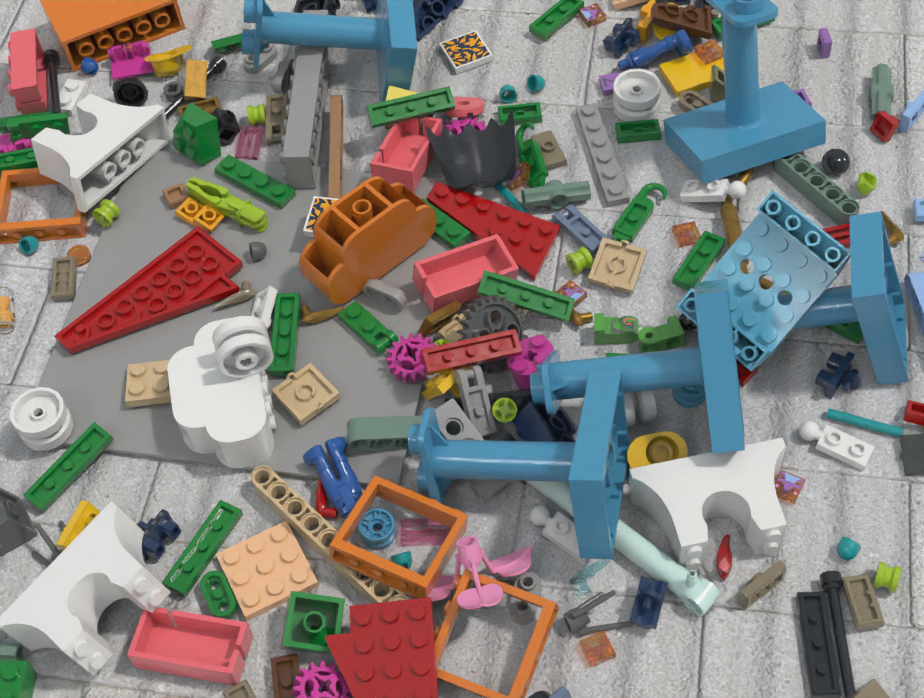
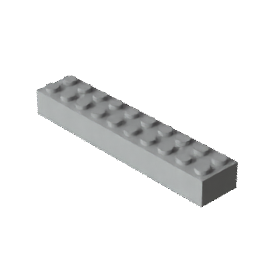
(305, 114)

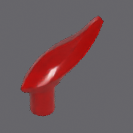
(321, 500)
(724, 558)

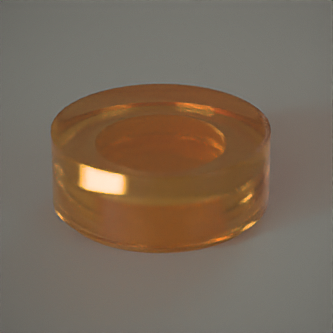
(82, 254)

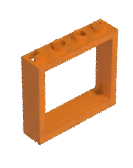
(41, 229)
(385, 570)
(533, 651)

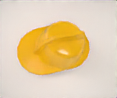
(168, 62)
(656, 449)

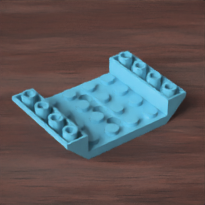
(796, 257)

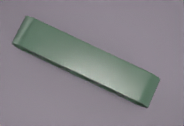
(817, 188)
(383, 432)

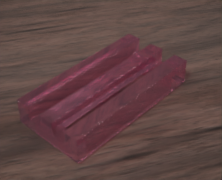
(241, 143)
(425, 536)

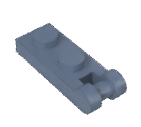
(579, 228)

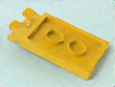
(688, 73)

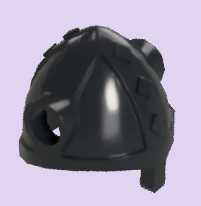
(130, 92)

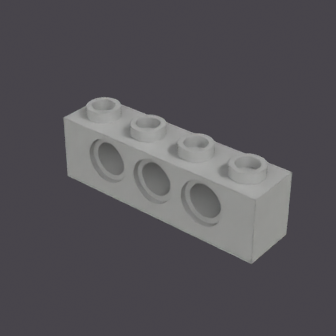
(452, 416)

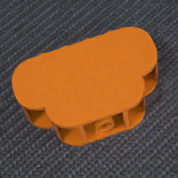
(365, 237)

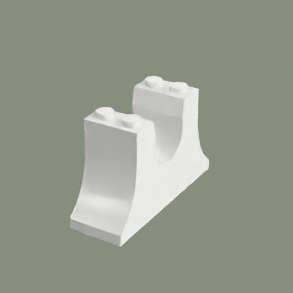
(111, 147)
(710, 485)
(75, 589)

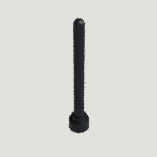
(51, 59)
(215, 65)
(831, 583)

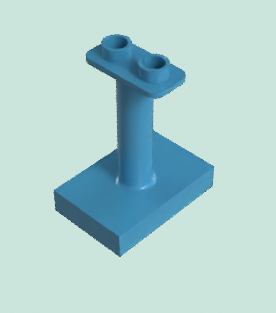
(389, 33)
(752, 121)
(871, 300)
(707, 365)
(591, 465)

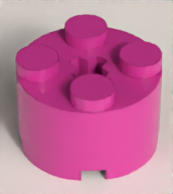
(534, 352)

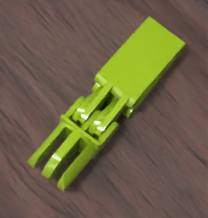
(230, 206)

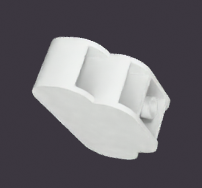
(220, 410)

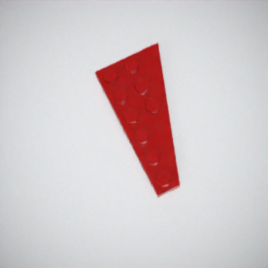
(524, 235)

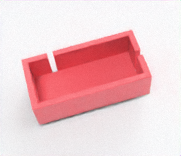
(27, 72)
(406, 152)
(459, 271)
(195, 648)

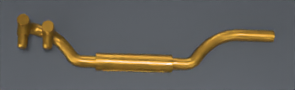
(732, 224)

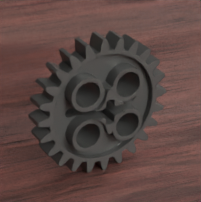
(502, 318)

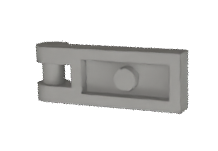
(475, 399)

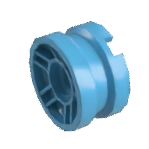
(690, 396)
(381, 520)

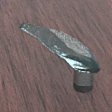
(586, 573)

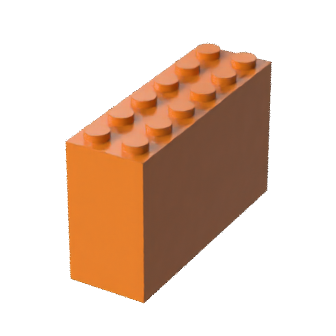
(95, 26)

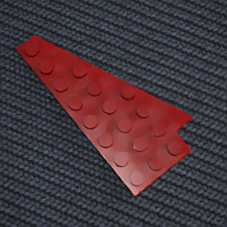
(175, 282)
(389, 650)

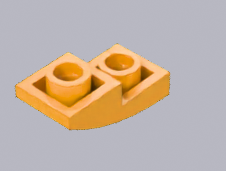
(645, 26)
(198, 215)

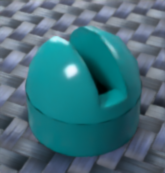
(535, 83)
(510, 96)
(28, 244)
(848, 548)
(402, 558)

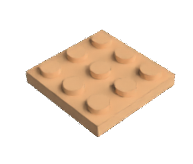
(266, 570)

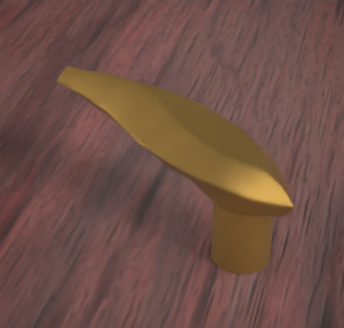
(896, 234)
(321, 315)
(579, 319)

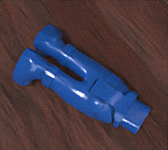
(645, 55)
(342, 492)

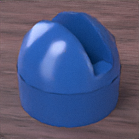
(89, 66)

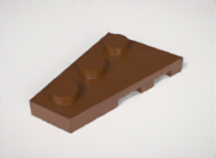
(691, 19)

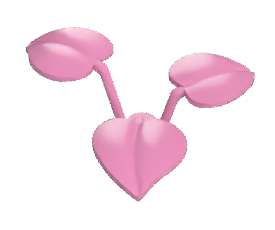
(470, 555)

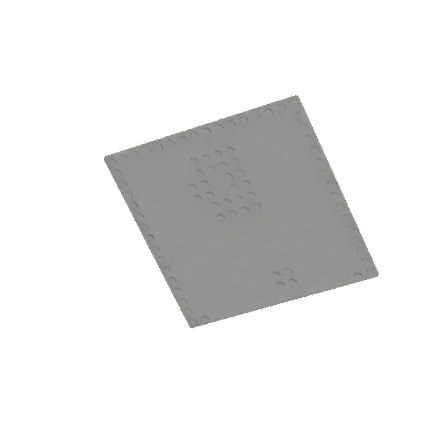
(96, 377)

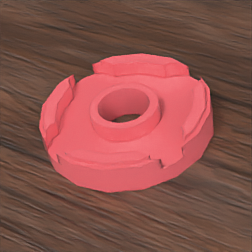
(466, 105)

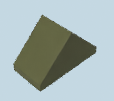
(716, 86)

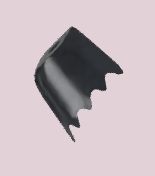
(475, 156)

